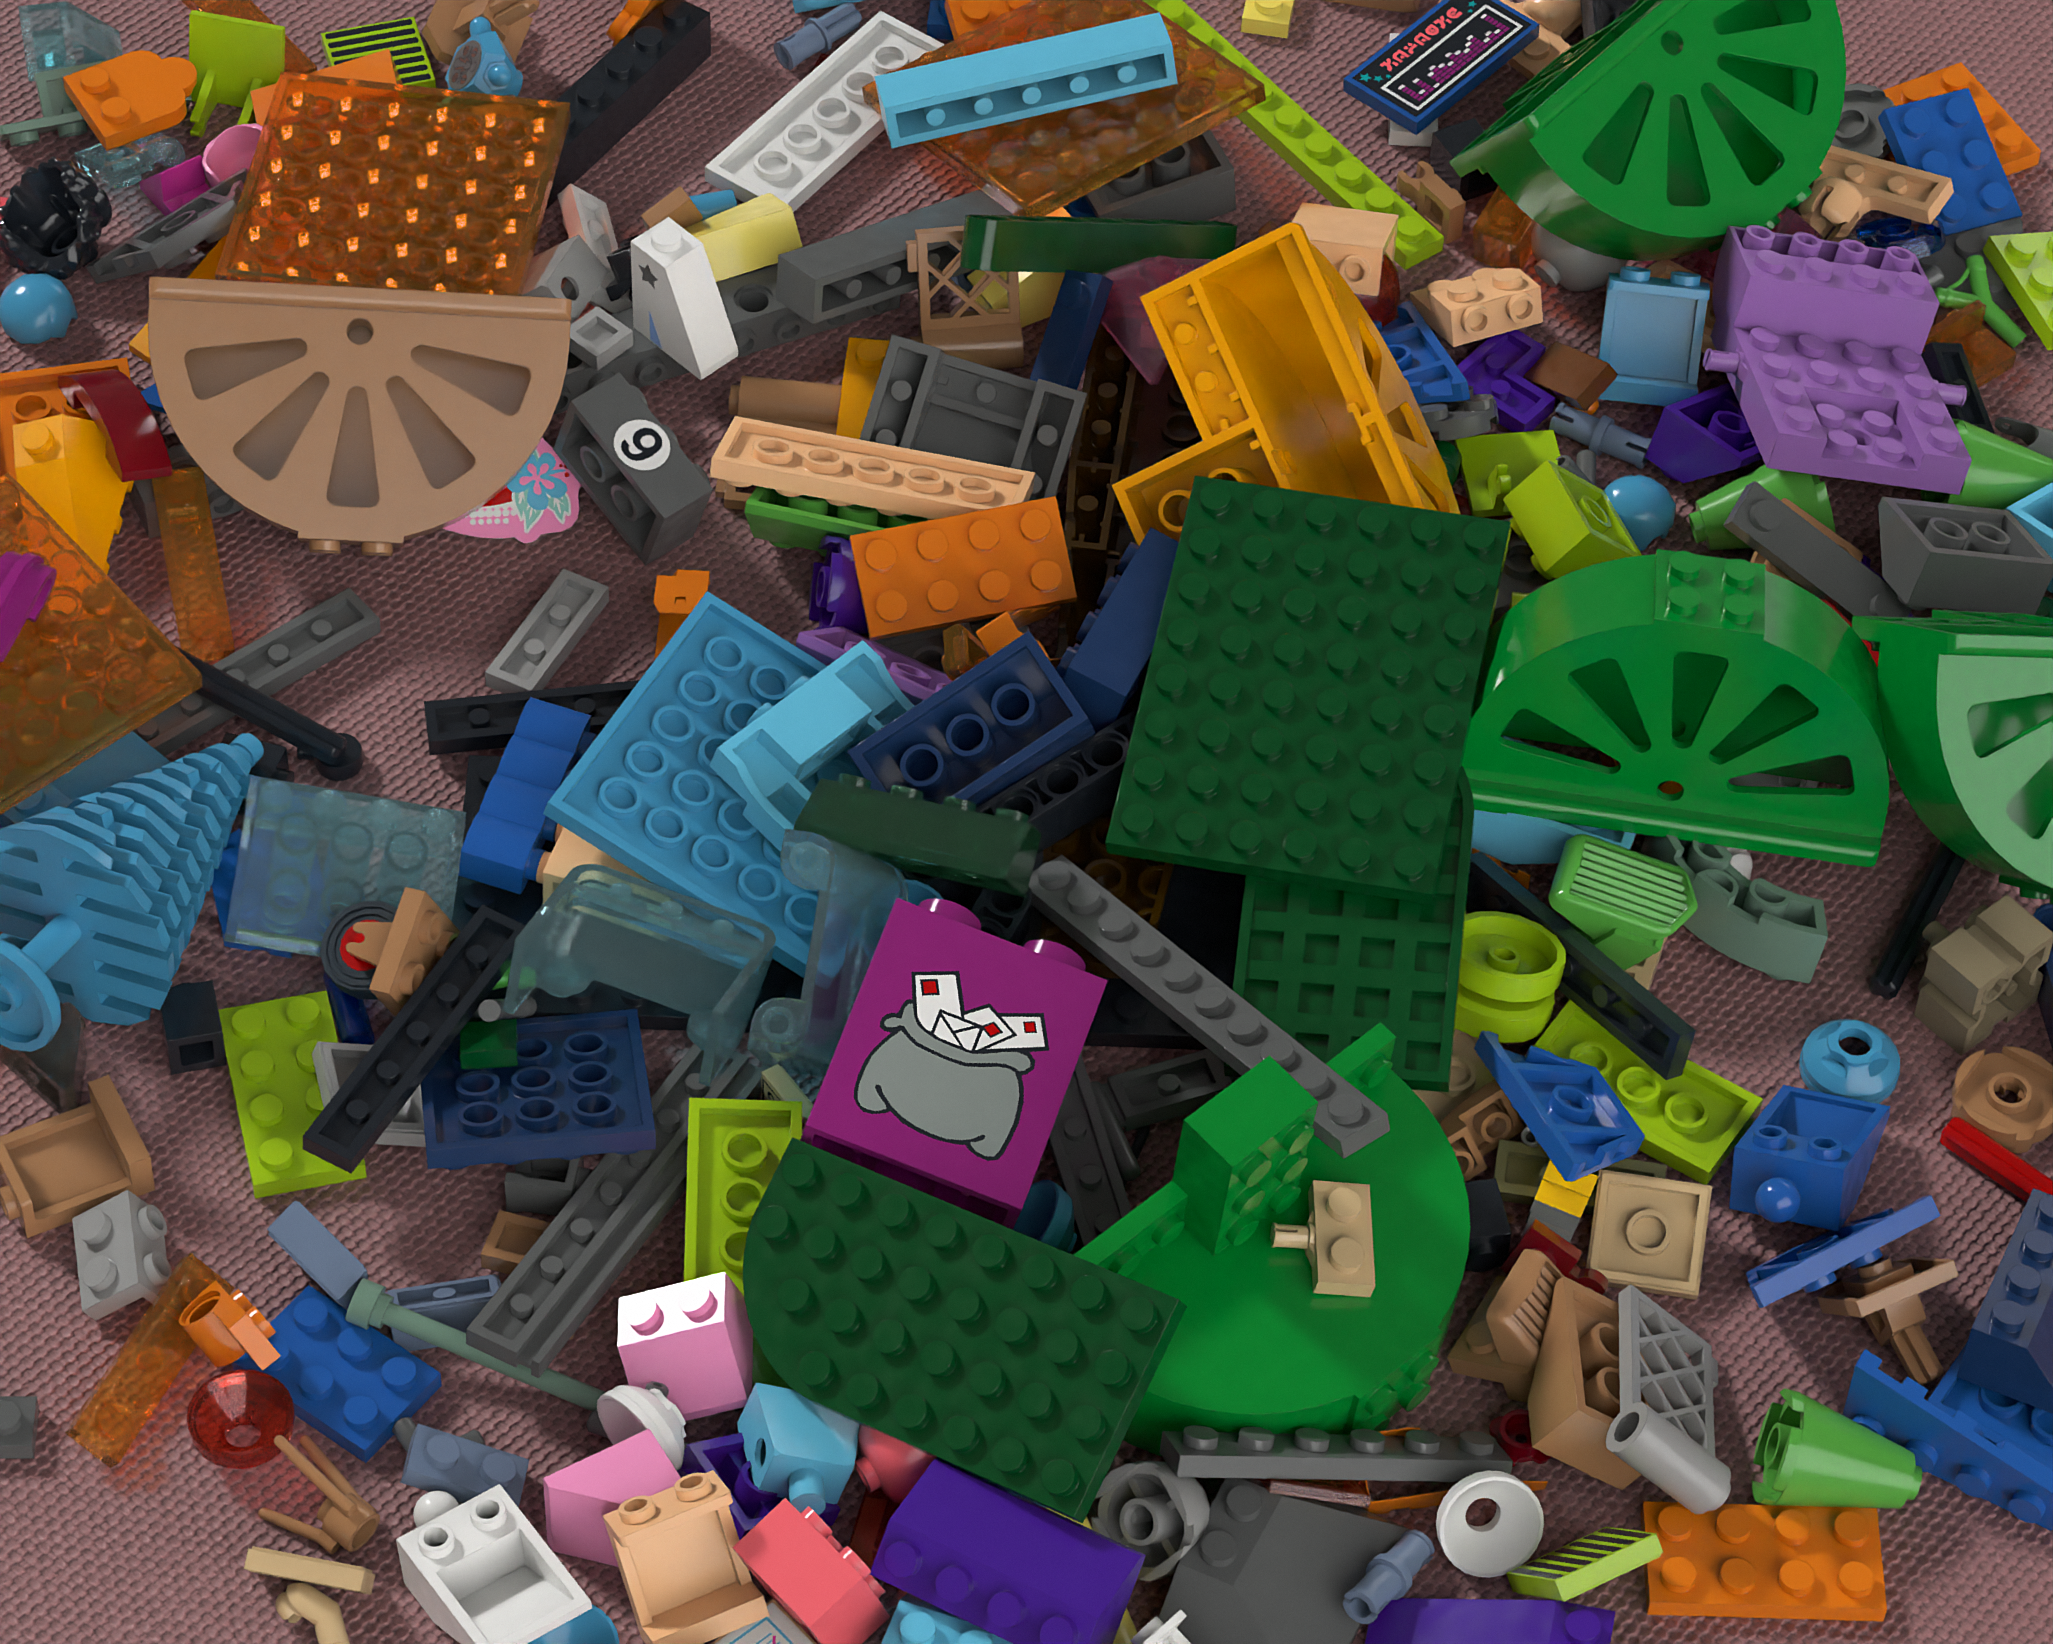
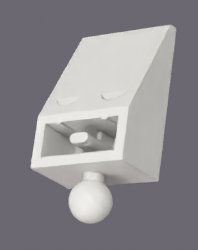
(486, 1570)

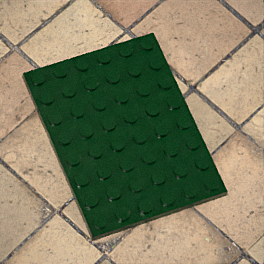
(1310, 689)

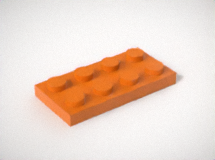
(962, 568)
(1765, 1562)

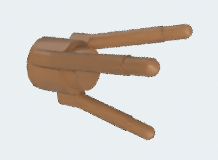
(344, 1514)

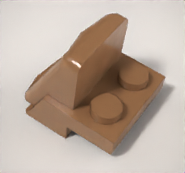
(1509, 1326)

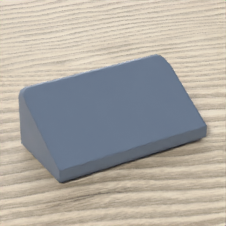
(318, 1252)
(448, 1302)

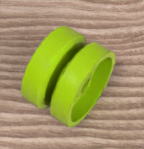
(1507, 976)

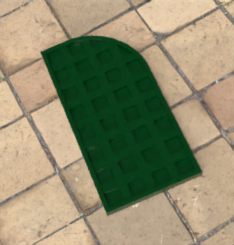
(1344, 961)
(950, 1328)

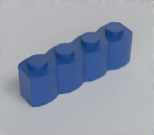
(510, 825)

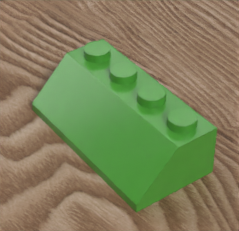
(807, 519)

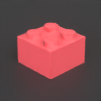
(813, 1576)

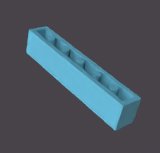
(1026, 80)

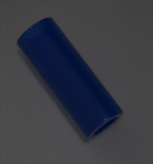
(349, 1015)

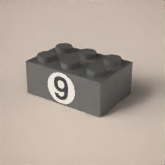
(633, 468)

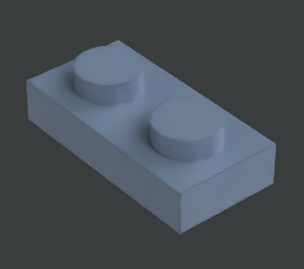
(460, 1466)

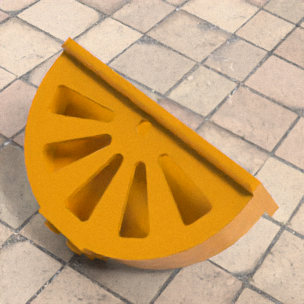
(1283, 388)

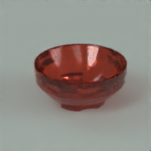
(234, 1401)

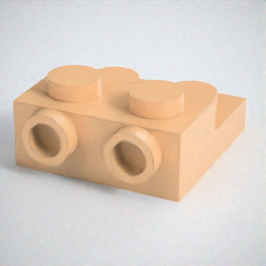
(1480, 304)

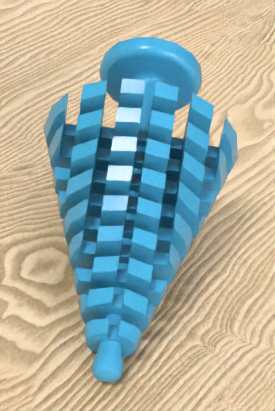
(111, 890)

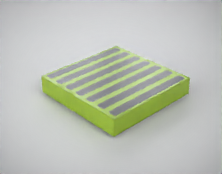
(398, 36)
(1585, 1563)

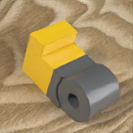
(1560, 1202)

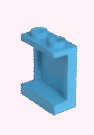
(1653, 335)

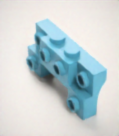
(805, 733)

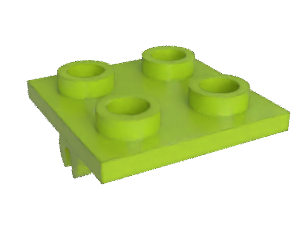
(230, 62)
(1499, 463)

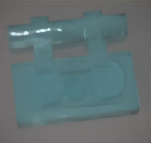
(126, 163)

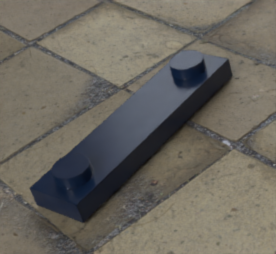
(1071, 328)

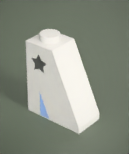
(679, 299)

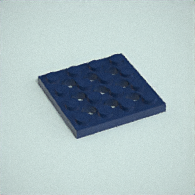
(570, 1096)

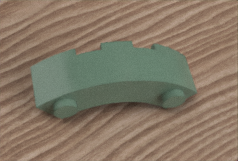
(1744, 917)

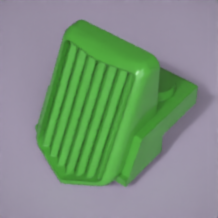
(1620, 898)

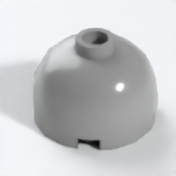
(1568, 264)
(1152, 1513)

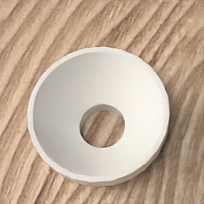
(632, 1410)
(1502, 1542)

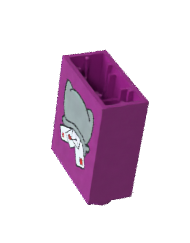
(956, 1059)

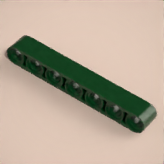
(1086, 243)

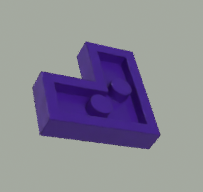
(1499, 370)

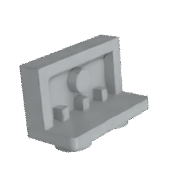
(120, 1254)

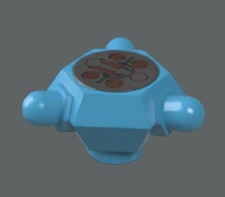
(483, 64)

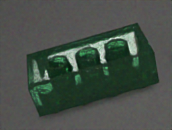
(925, 836)

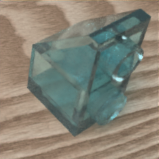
(64, 36)

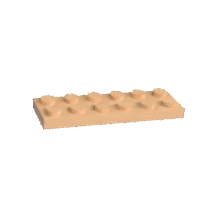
(862, 472)

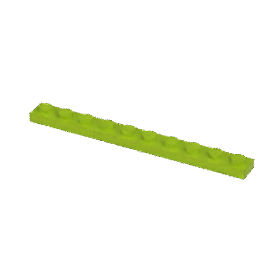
(1313, 149)

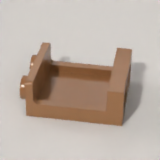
(72, 1162)

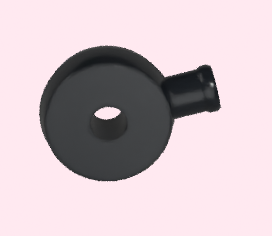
(348, 765)

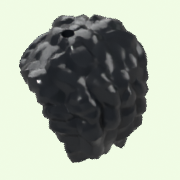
(53, 220)

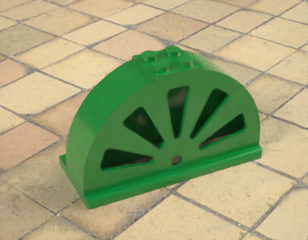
(1672, 125)
(1690, 680)
(1973, 733)
(1253, 1331)

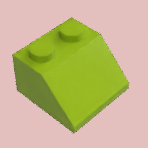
(1566, 522)

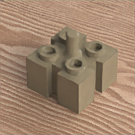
(1981, 972)

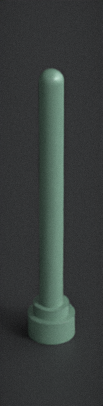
(374, 1307)

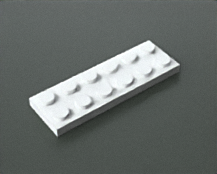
(818, 121)

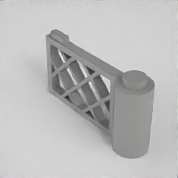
(1653, 1437)

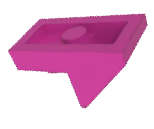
(176, 185)

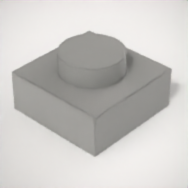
(599, 338)

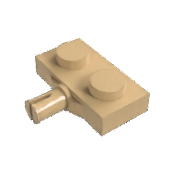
(1335, 1238)

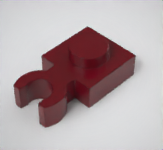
(1560, 1252)

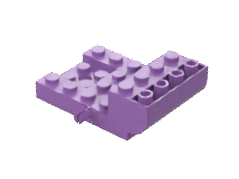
(1831, 359)

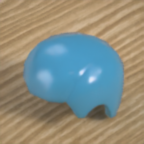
(36, 309)
(1643, 507)

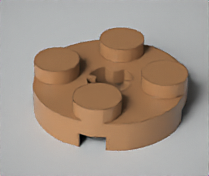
(2009, 1124)

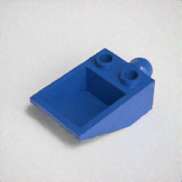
(1806, 1157)

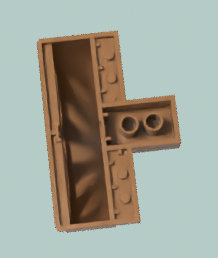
(356, 403)

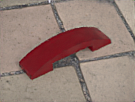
(125, 420)

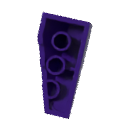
(1702, 437)
(1489, 1622)

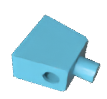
(797, 1447)

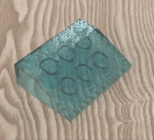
(324, 849)

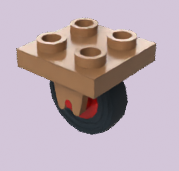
(385, 949)

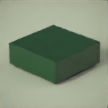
(489, 1044)

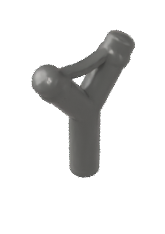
(492, 1010)

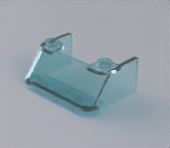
(649, 945)

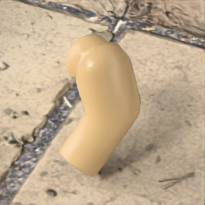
(319, 1609)

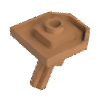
(450, 23)
(1892, 1307)

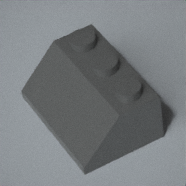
(1961, 557)

